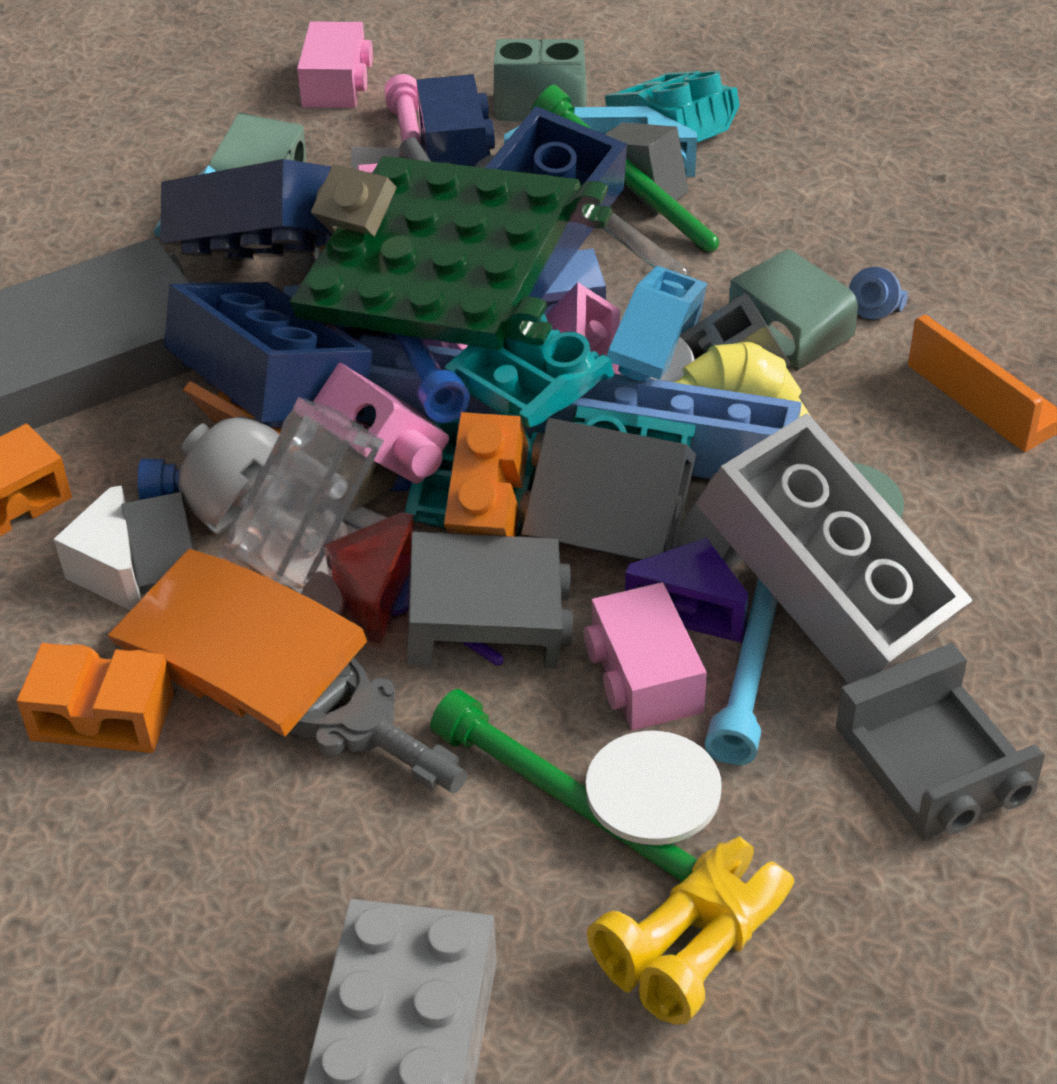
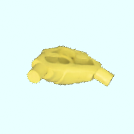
(743, 369)

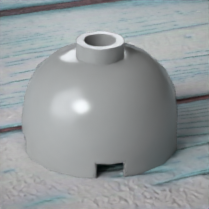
(223, 468)

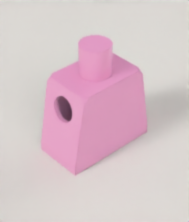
(410, 439)

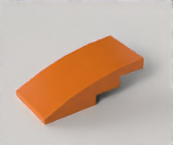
(241, 638)

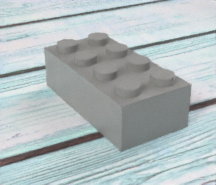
(832, 550)
(405, 997)

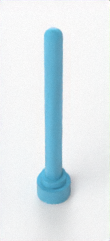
(734, 731)

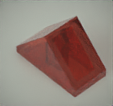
(372, 571)

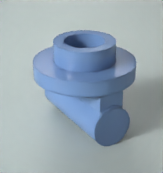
(877, 293)

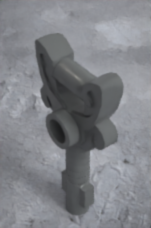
(368, 724)

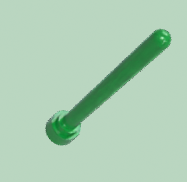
(559, 103)
(462, 721)

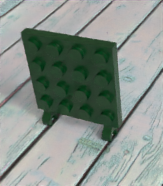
(451, 255)

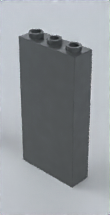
(86, 334)

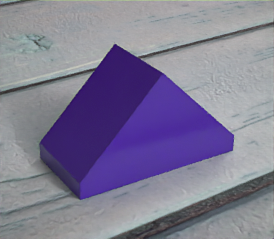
(699, 586)

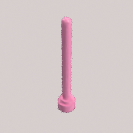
(402, 100)

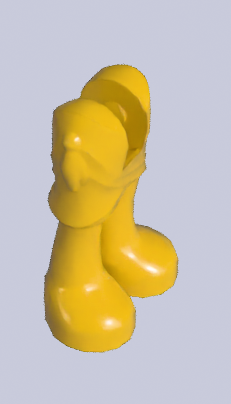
(707, 899)

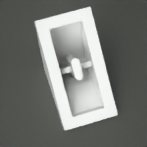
(98, 552)

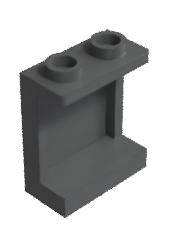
(606, 490)
(487, 593)
(934, 744)

